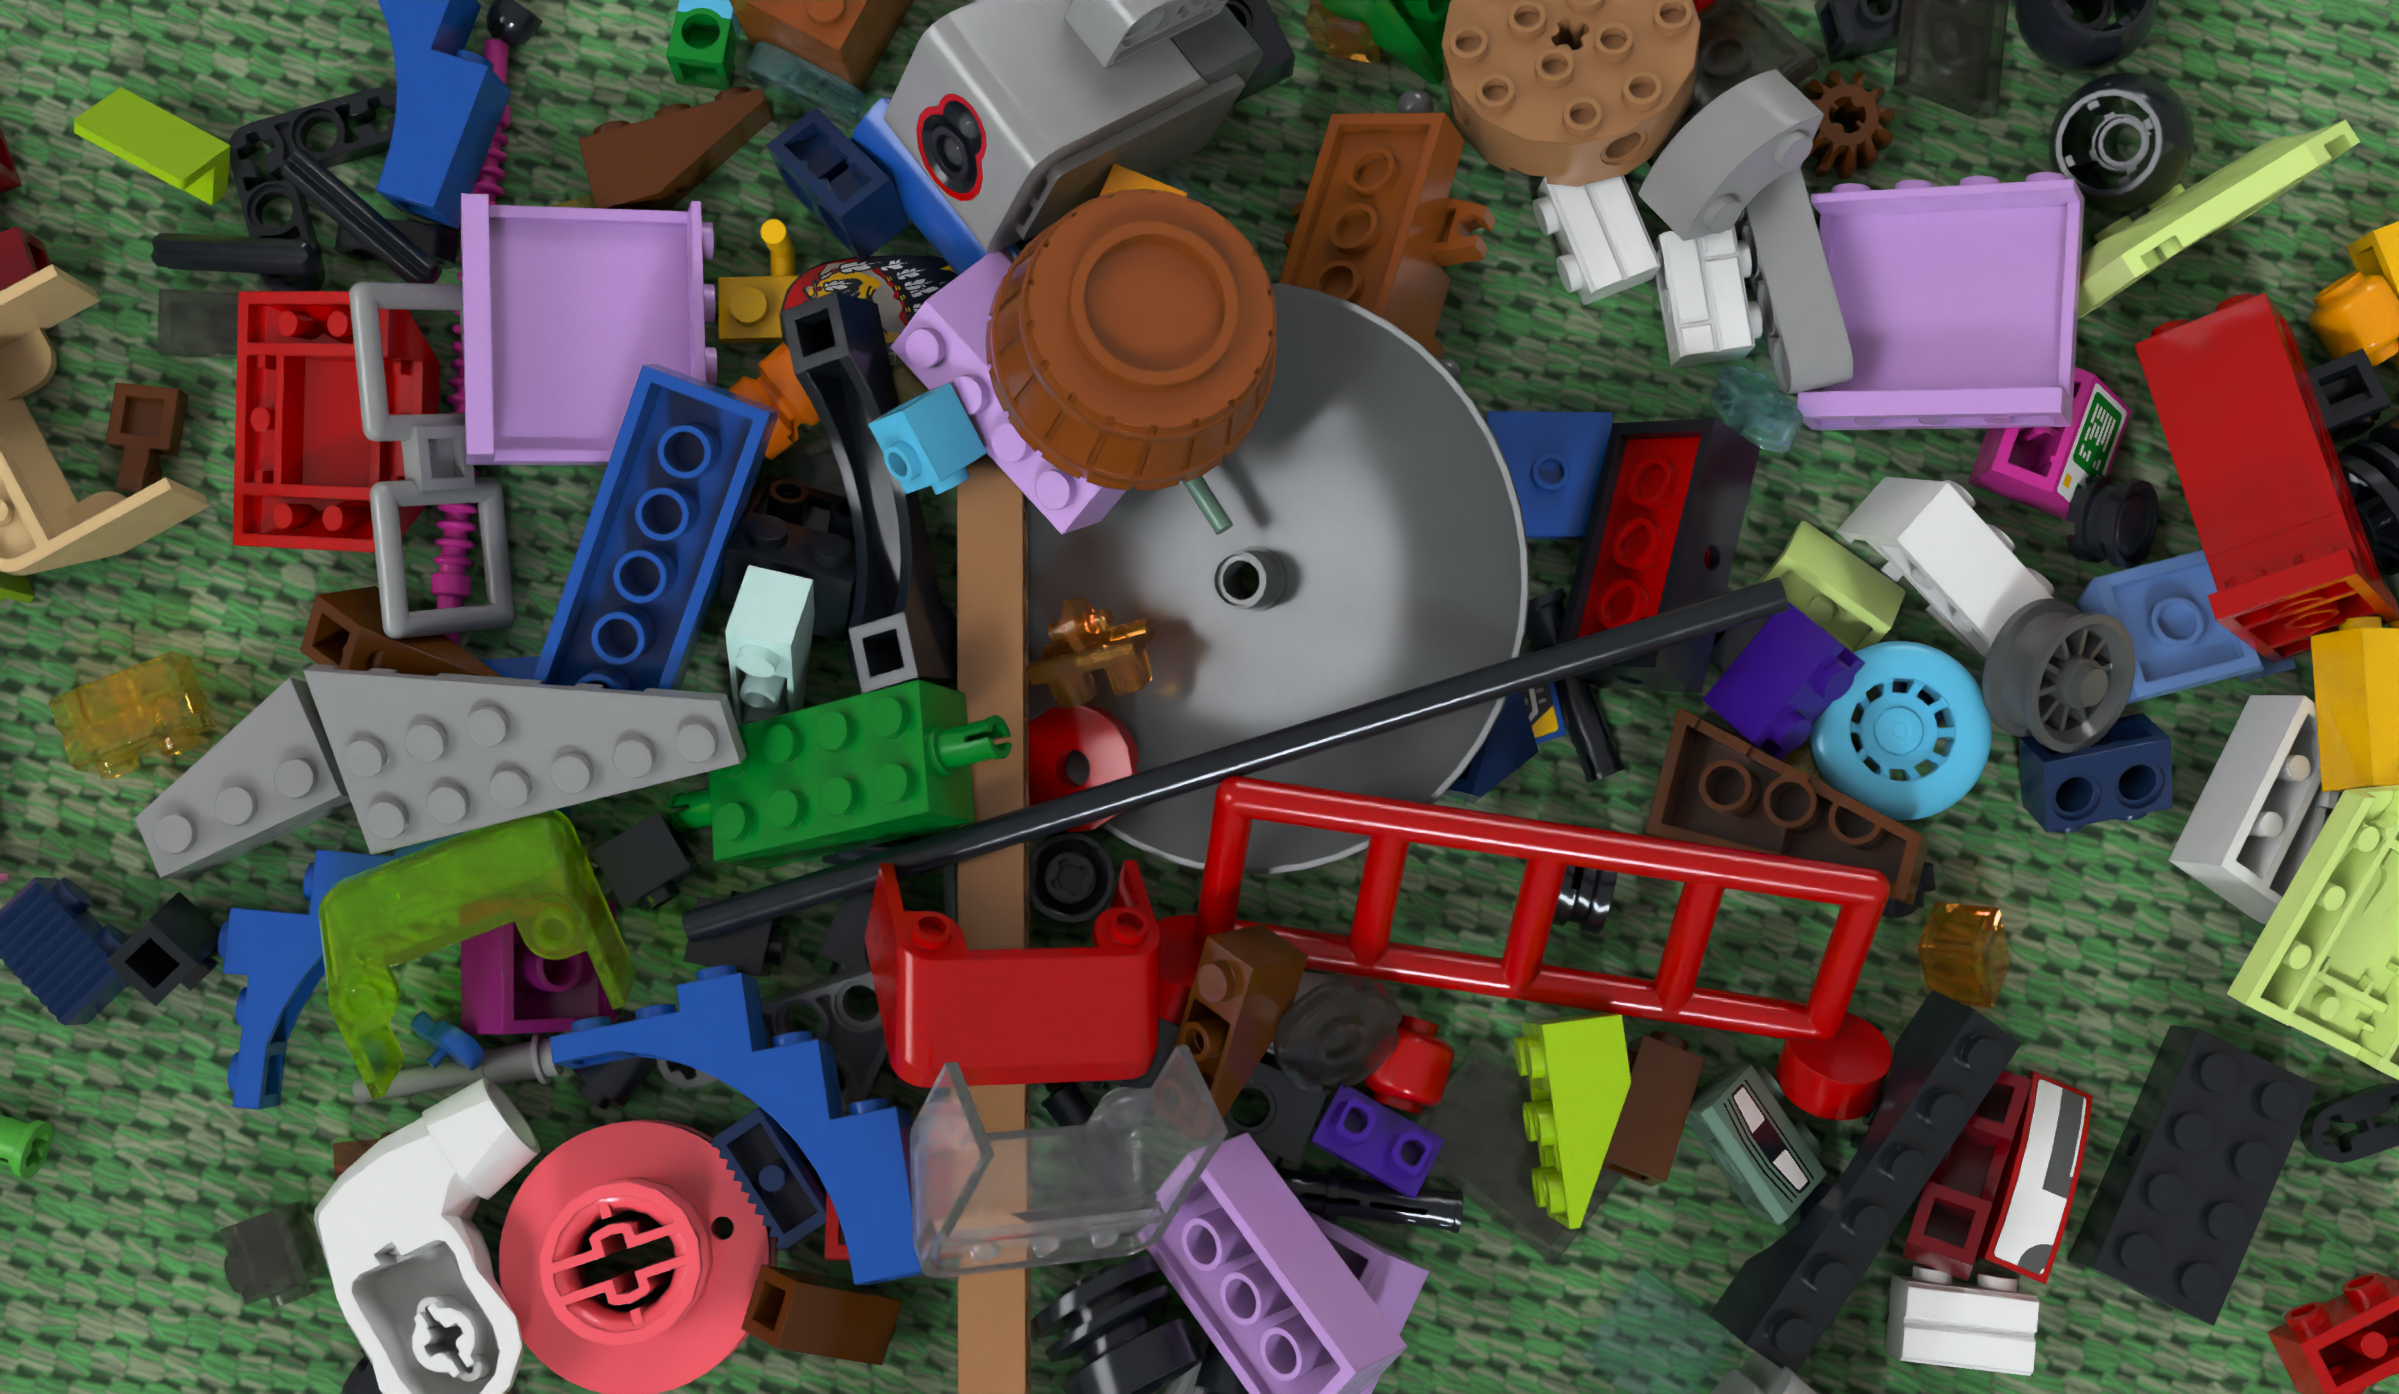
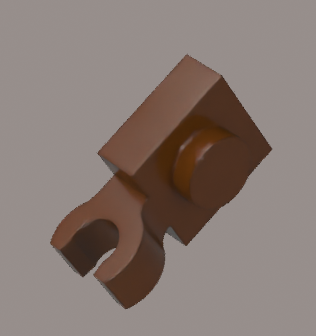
(144, 425)

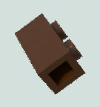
(1654, 1108)
(821, 1315)

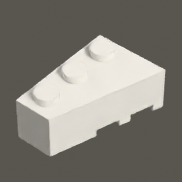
(1947, 556)
(2258, 807)

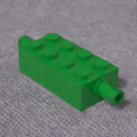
(844, 777)

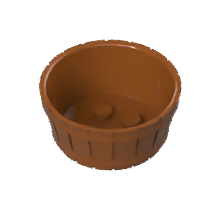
(1134, 340)

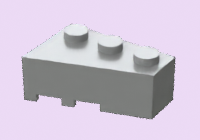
(247, 789)

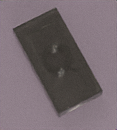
(197, 324)

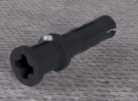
(1575, 696)

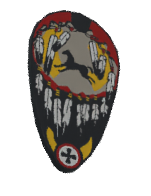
(893, 281)

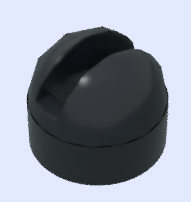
(511, 22)

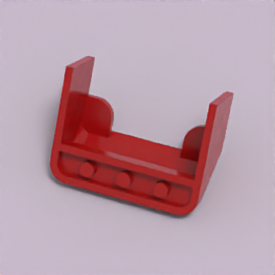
(1016, 1010)

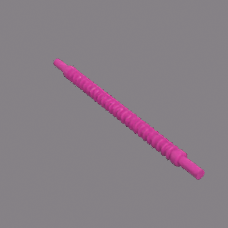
(450, 582)

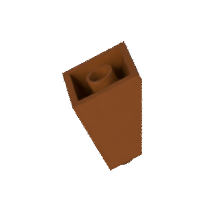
(831, 34)

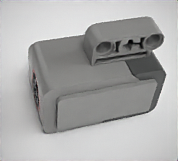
(1037, 99)

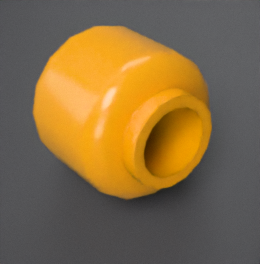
(2356, 316)

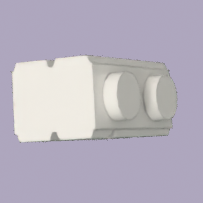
(1598, 235)
(1706, 298)
(1961, 1322)

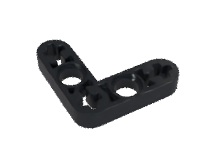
(289, 133)

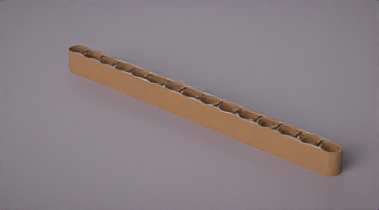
(995, 886)

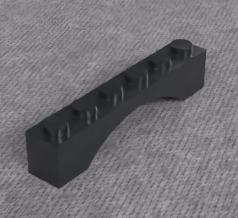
(897, 608)
(1935, 1085)

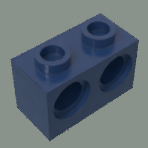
(838, 184)
(2095, 772)

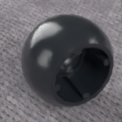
(2086, 46)
(2164, 134)

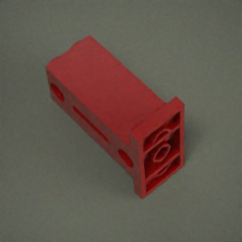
(2261, 478)

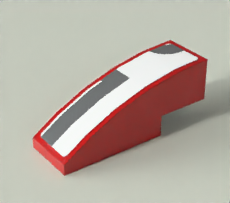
(2038, 1179)

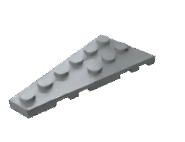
(485, 750)

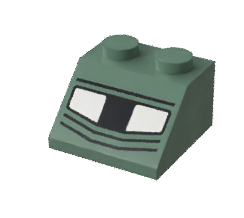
(1755, 1142)

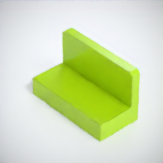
(158, 144)

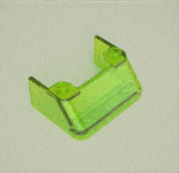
(448, 893)

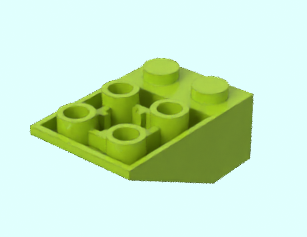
(1577, 1095)

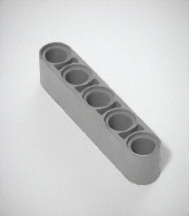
(1794, 288)

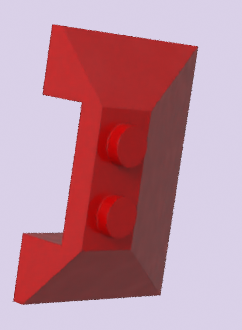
(299, 424)

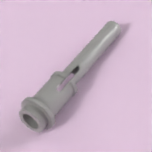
(501, 1065)

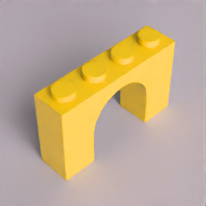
(2357, 704)

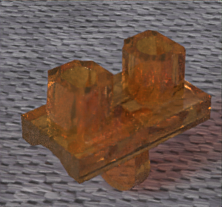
(1086, 647)

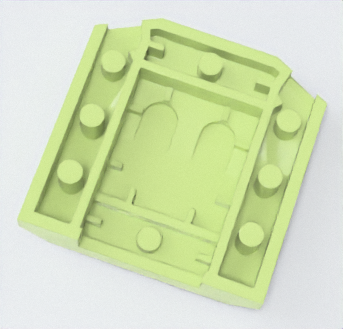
(2183, 217)
(2334, 937)

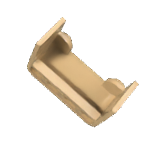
(39, 514)

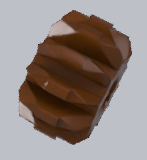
(1854, 108)

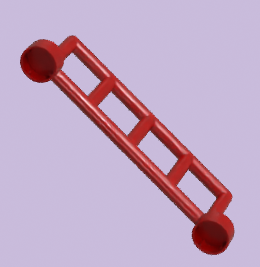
(1829, 1057)

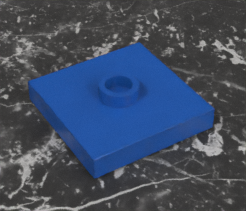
(1553, 466)

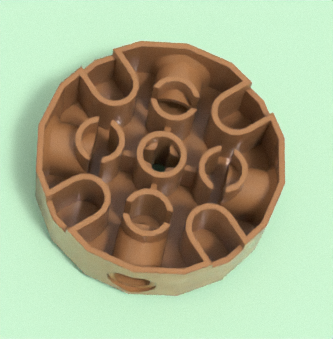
(1570, 82)

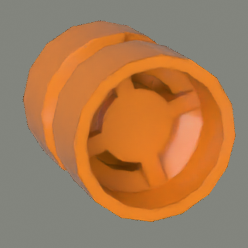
(781, 390)

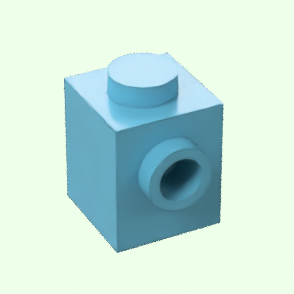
(928, 441)

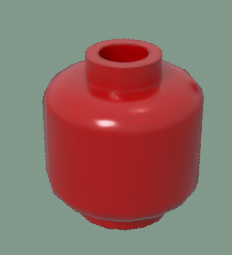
(1415, 1070)

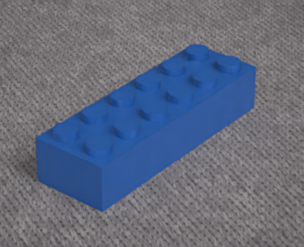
(657, 535)

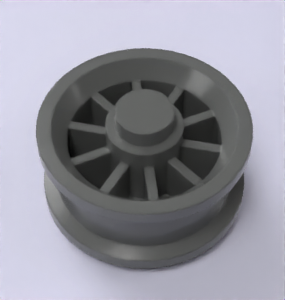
(2058, 675)

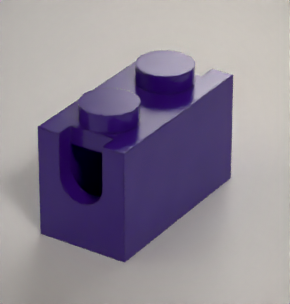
(1784, 682)

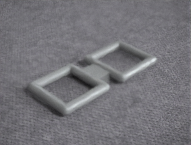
(432, 469)

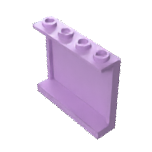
(1953, 303)
(566, 317)

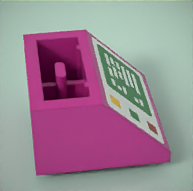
(2049, 463)

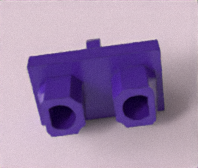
(1377, 1141)

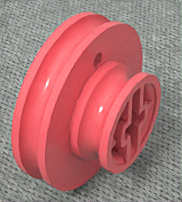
(676, 1183)

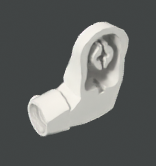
(411, 1258)

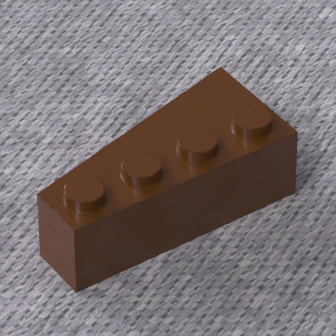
(1744, 799)

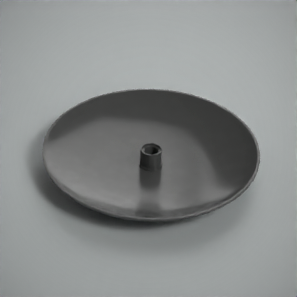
(1380, 567)

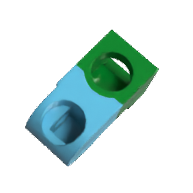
(704, 44)

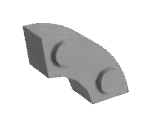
(1731, 155)

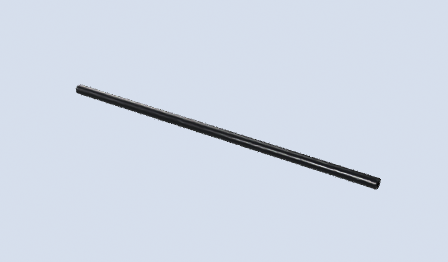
(1243, 758)

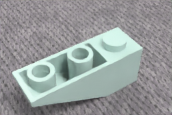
(769, 644)

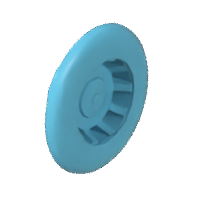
(1902, 732)

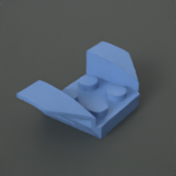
(2174, 627)

